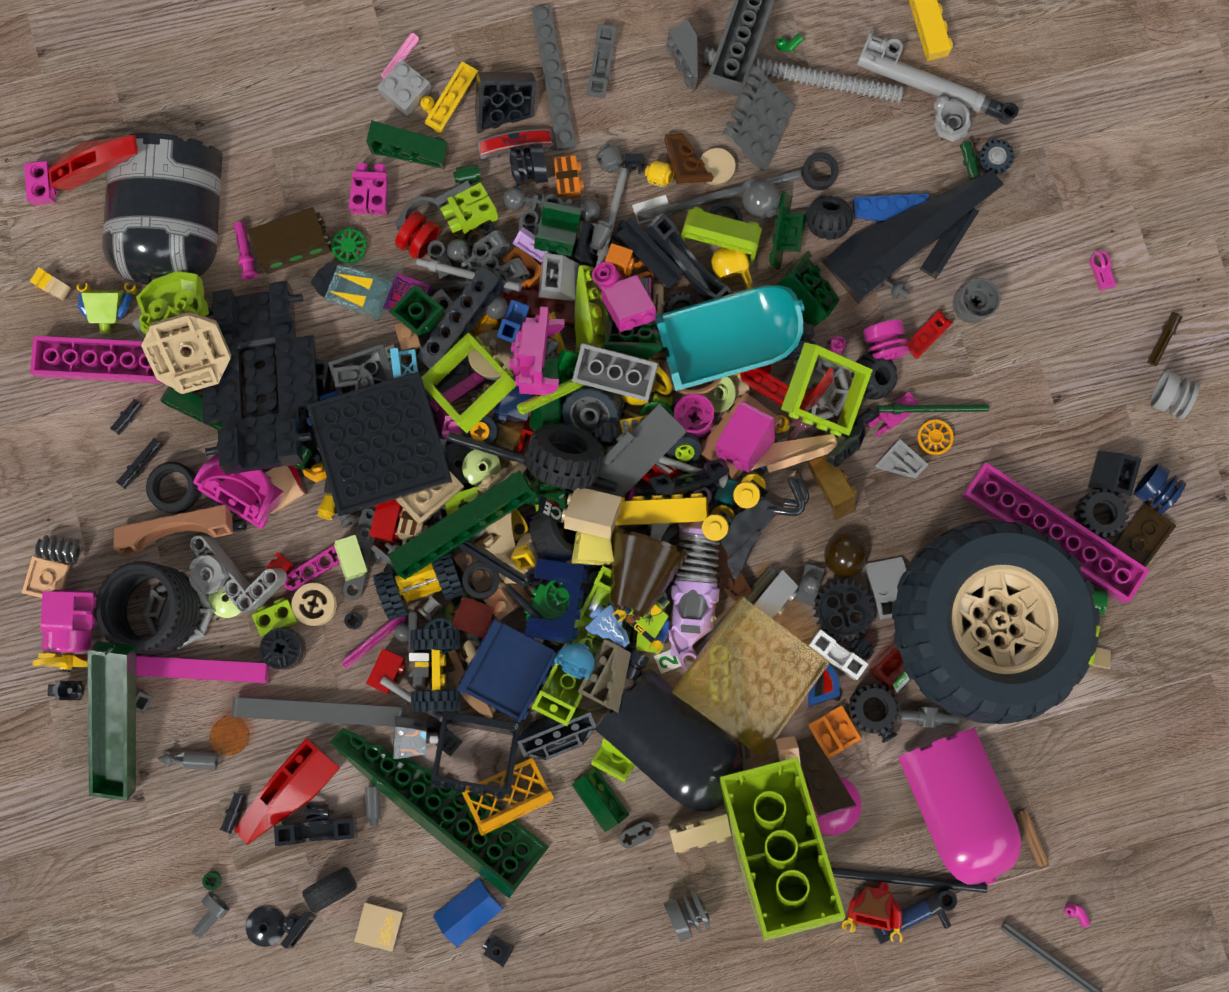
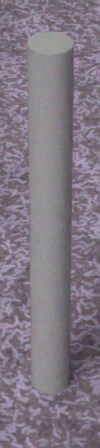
(407, 696)

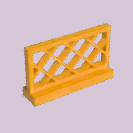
(515, 811)

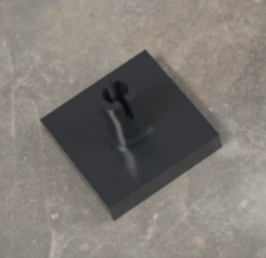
(583, 250)

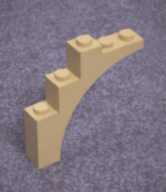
(501, 539)

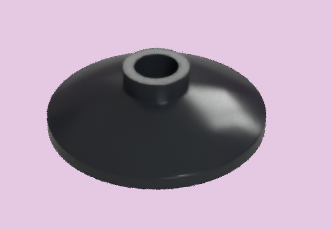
(272, 919)

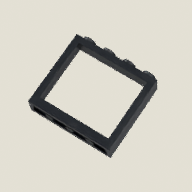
(481, 724)

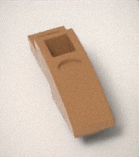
(458, 660)

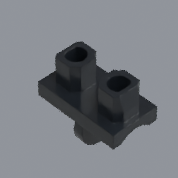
(66, 690)

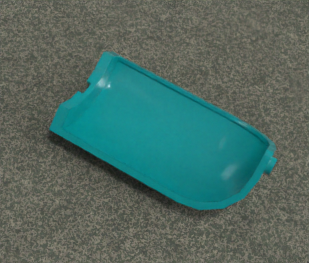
(730, 334)

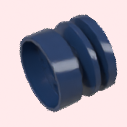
(1163, 491)

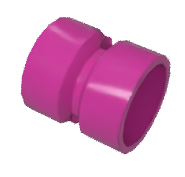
(606, 274)

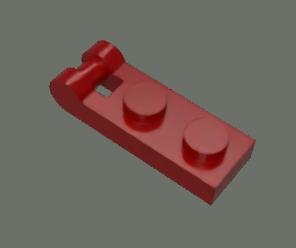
(928, 334)

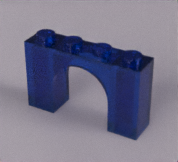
(561, 628)

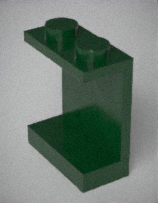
(557, 228)

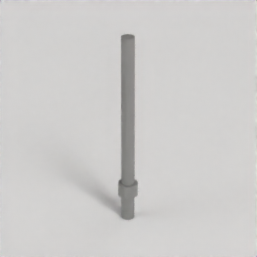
(613, 213)
(435, 265)

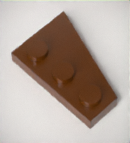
(684, 162)
(725, 580)

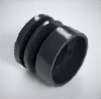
(528, 164)
(292, 653)

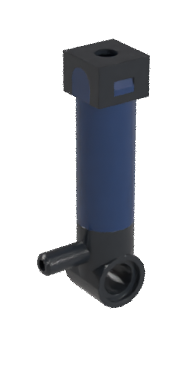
(921, 912)

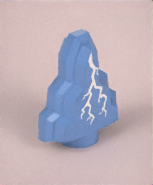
(607, 626)

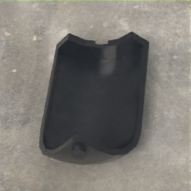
(672, 743)

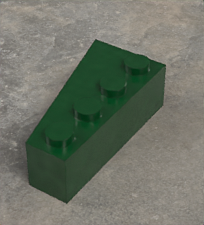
(406, 145)

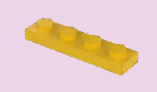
(451, 97)

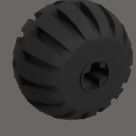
(829, 217)
(882, 376)

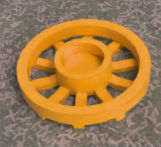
(935, 437)

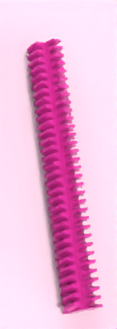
(371, 642)

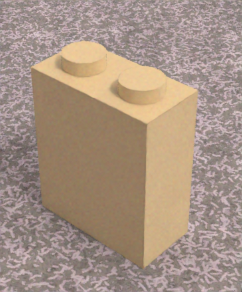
(592, 512)

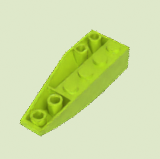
(590, 311)

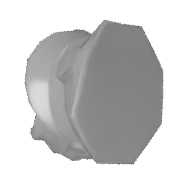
(951, 119)

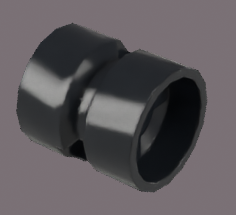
(636, 662)

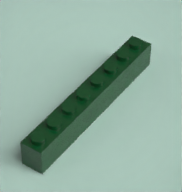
(462, 525)

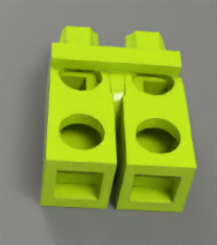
(469, 209)

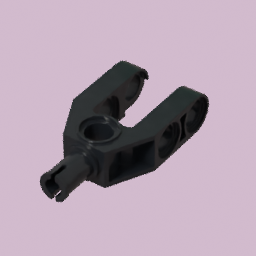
(853, 441)

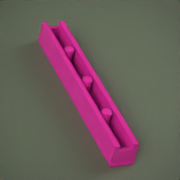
(202, 669)

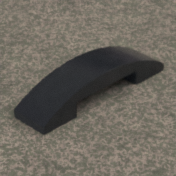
(690, 482)

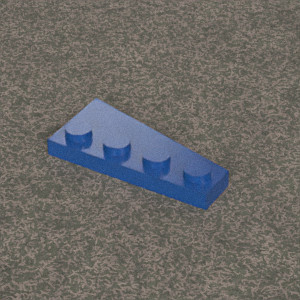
(885, 207)

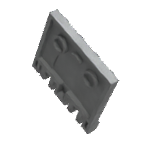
(760, 119)

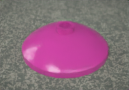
(843, 820)

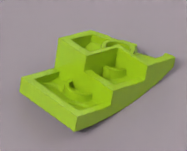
(612, 761)

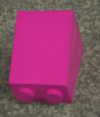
(746, 437)

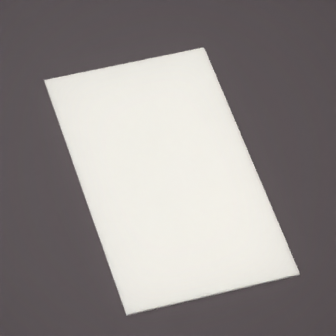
(649, 204)

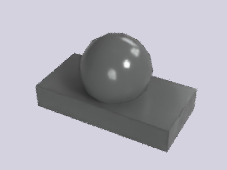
(809, 584)
(402, 631)

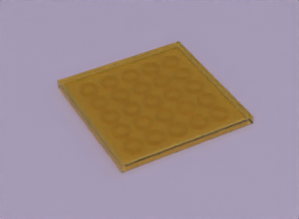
(751, 676)

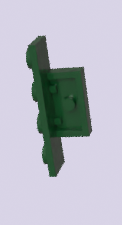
(788, 231)

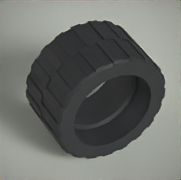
(548, 539)

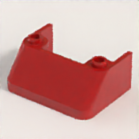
(774, 389)

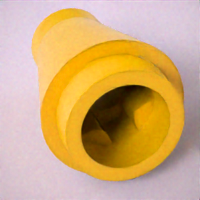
(327, 508)

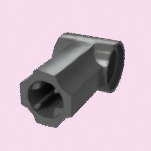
(442, 257)

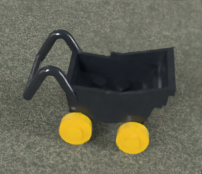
(758, 508)

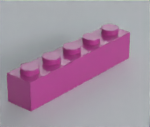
(459, 390)

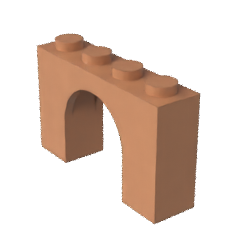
(708, 445)

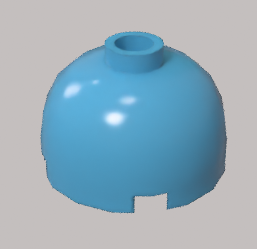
(576, 660)

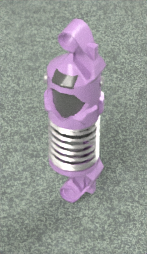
(694, 590)

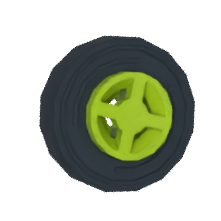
(690, 453)

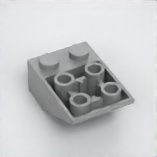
(883, 583)

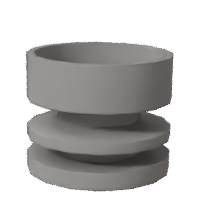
(1177, 395)

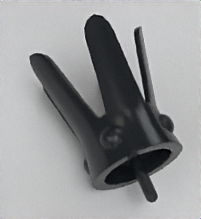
(318, 811)

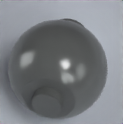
(760, 198)

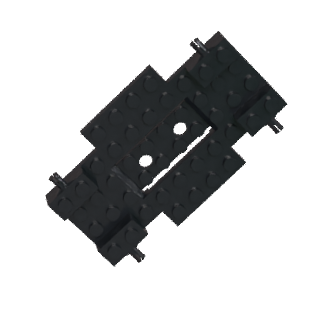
(256, 326)

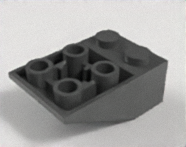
(683, 46)

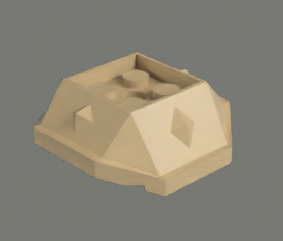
(183, 368)

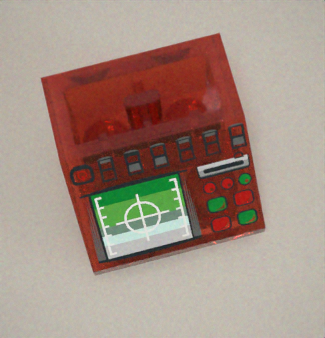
(889, 670)

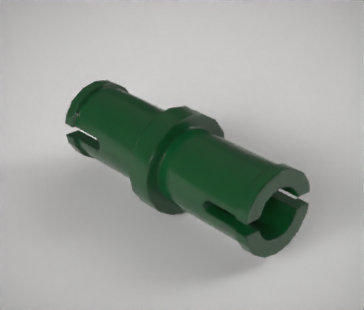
(970, 160)

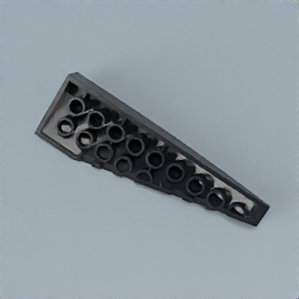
(885, 249)

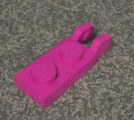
(892, 420)

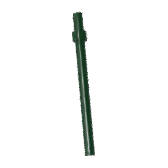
(897, 408)

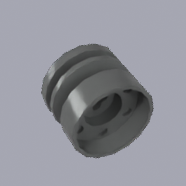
(981, 292)
(687, 915)

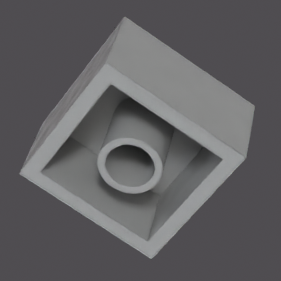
(404, 88)

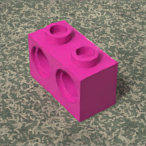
(35, 184)

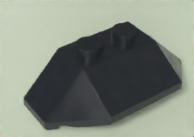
(549, 738)

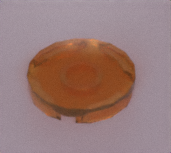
(229, 736)

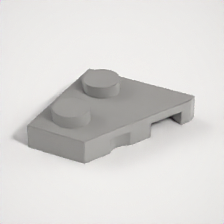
(902, 461)

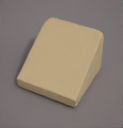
(1102, 658)

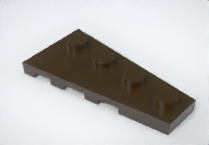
(823, 782)

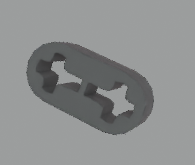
(634, 830)

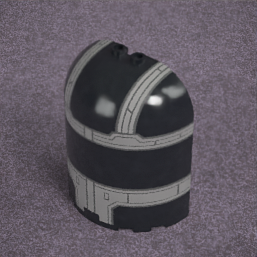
(162, 208)

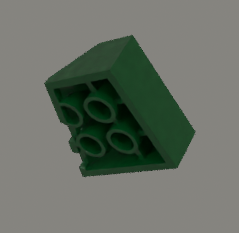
(809, 286)

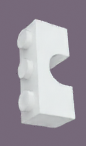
(837, 655)

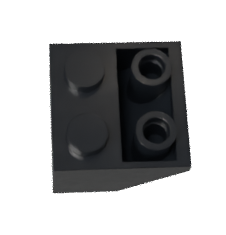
(1114, 472)

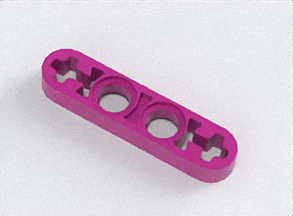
(318, 569)

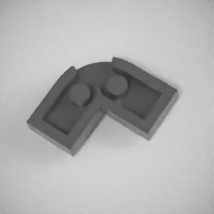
(352, 376)

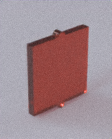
(473, 617)

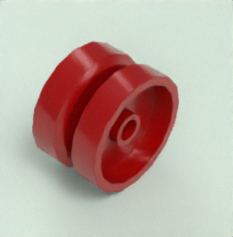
(417, 235)

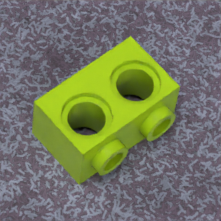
(276, 620)

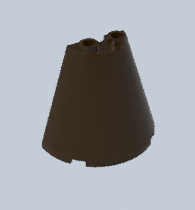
(641, 570)

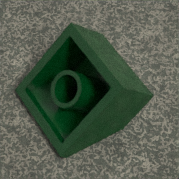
(418, 311)

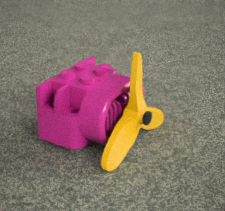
(66, 628)

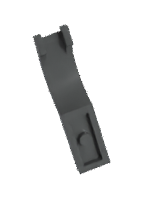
(428, 201)

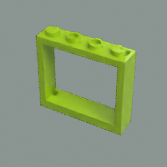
(800, 381)
(487, 400)

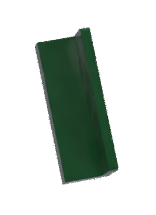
(600, 799)

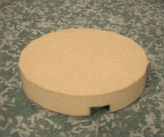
(720, 164)

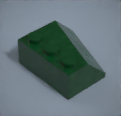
(638, 341)

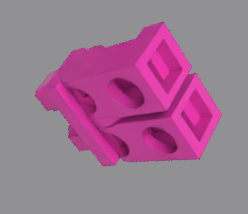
(370, 188)

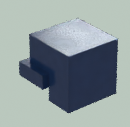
(508, 409)

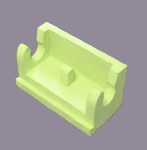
(350, 557)

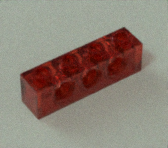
(532, 297)

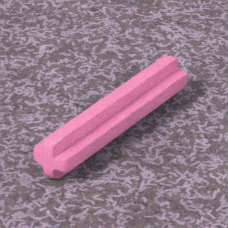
(402, 53)

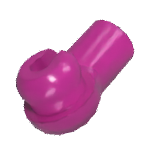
(1078, 912)

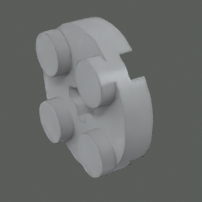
(217, 571)

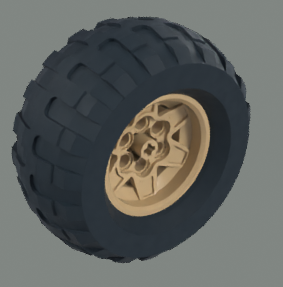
(1045, 588)

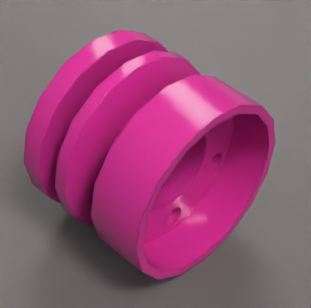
(885, 338)
(695, 406)

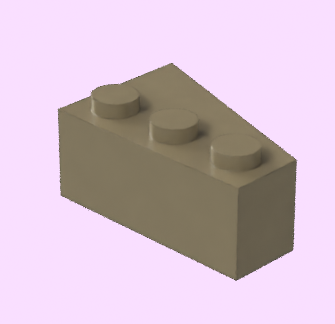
(608, 676)

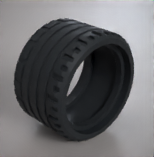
(114, 598)

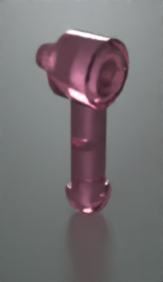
(799, 427)

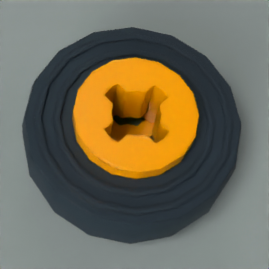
(487, 430)

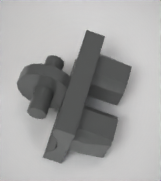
(381, 552)

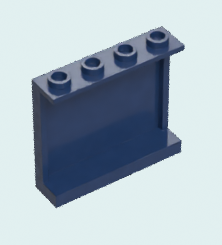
(507, 670)

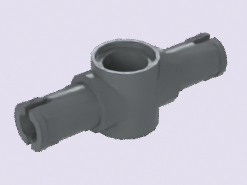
(928, 717)

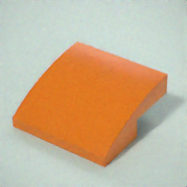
(834, 731)

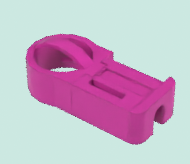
(1103, 274)

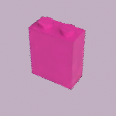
(628, 303)

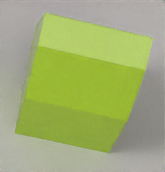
(780, 849)

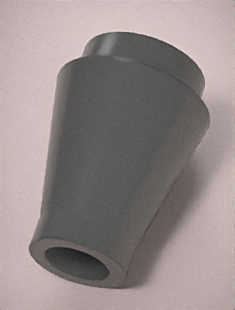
(601, 232)

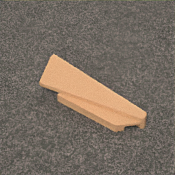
(796, 451)

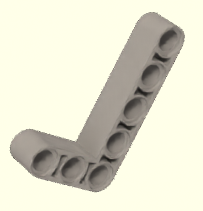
(235, 577)

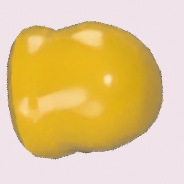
(731, 263)

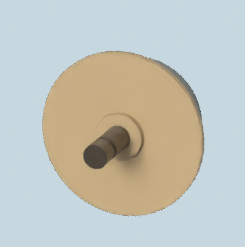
(499, 347)

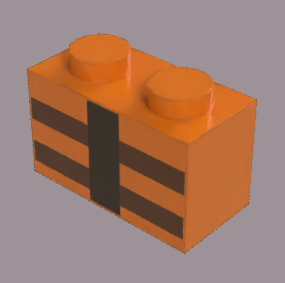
(567, 176)

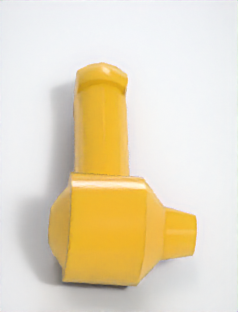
(427, 104)

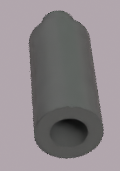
(372, 797)

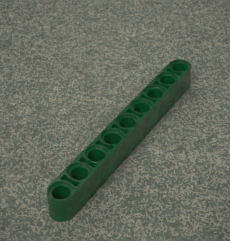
(192, 406)

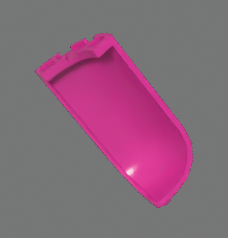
(964, 807)

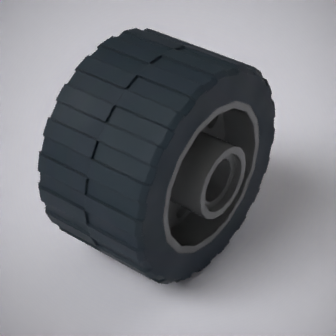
(591, 407)

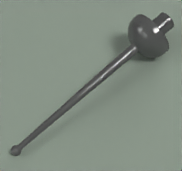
(898, 289)

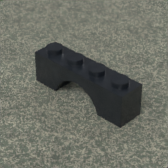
(315, 831)

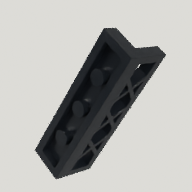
(946, 245)
(650, 254)

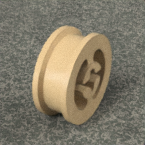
(299, 600)

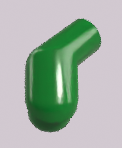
(785, 45)

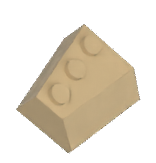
(699, 832)

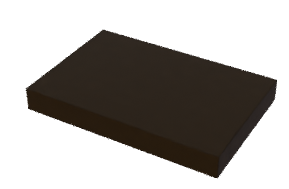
(1144, 535)

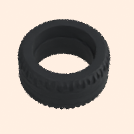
(155, 479)
(329, 889)

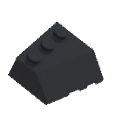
(503, 98)

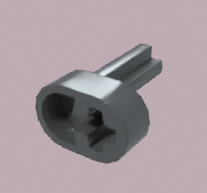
(217, 909)

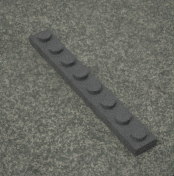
(553, 78)

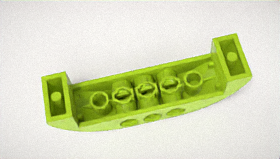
(560, 692)

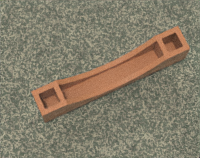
(136, 537)

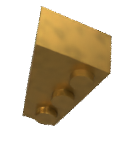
(834, 486)

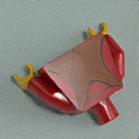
(875, 909)

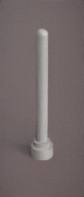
(690, 469)

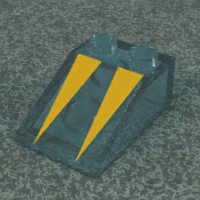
(358, 291)

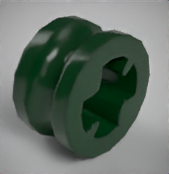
(210, 886)

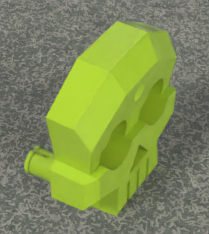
(170, 295)

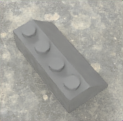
(615, 372)
(776, 594)

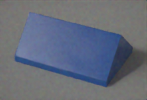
(467, 913)

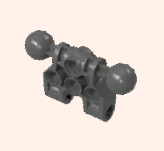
(515, 199)
(495, 246)

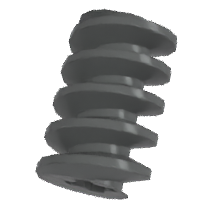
(57, 550)

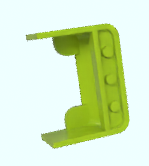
(722, 232)

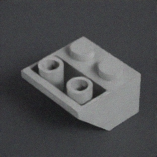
(558, 277)

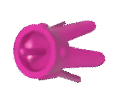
(838, 344)

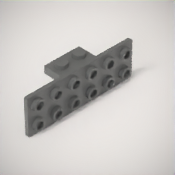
(639, 451)

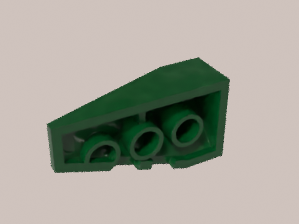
(551, 411)

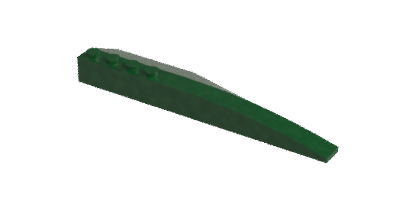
(498, 856)

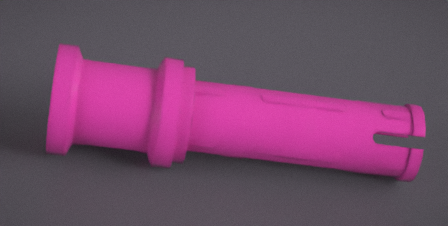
(246, 260)

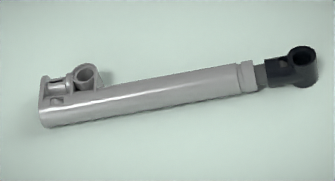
(880, 60)

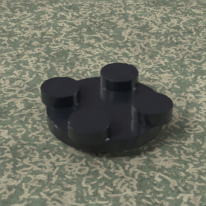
(323, 278)

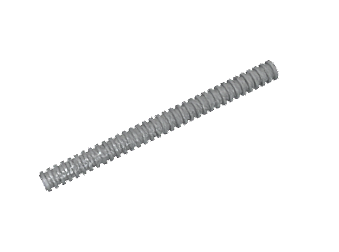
(822, 79)

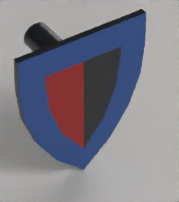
(825, 688)

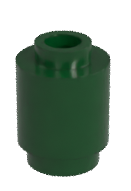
(467, 173)

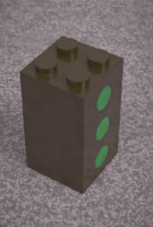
(290, 240)

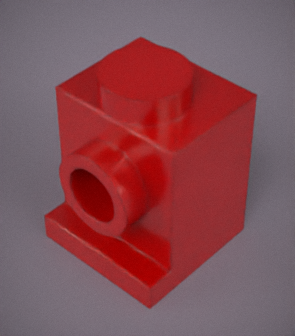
(280, 562)

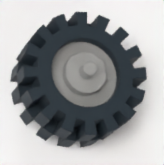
(996, 156)

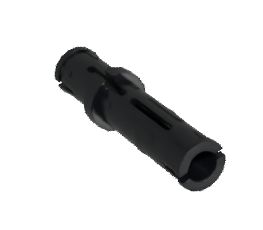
(124, 480)

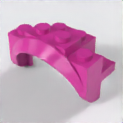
(530, 353)
(240, 491)

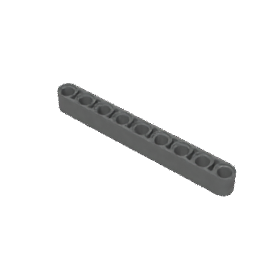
(315, 711)

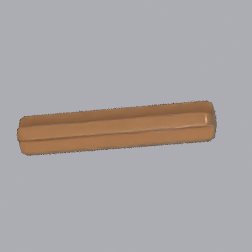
(1032, 837)

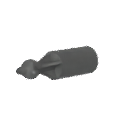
(192, 760)

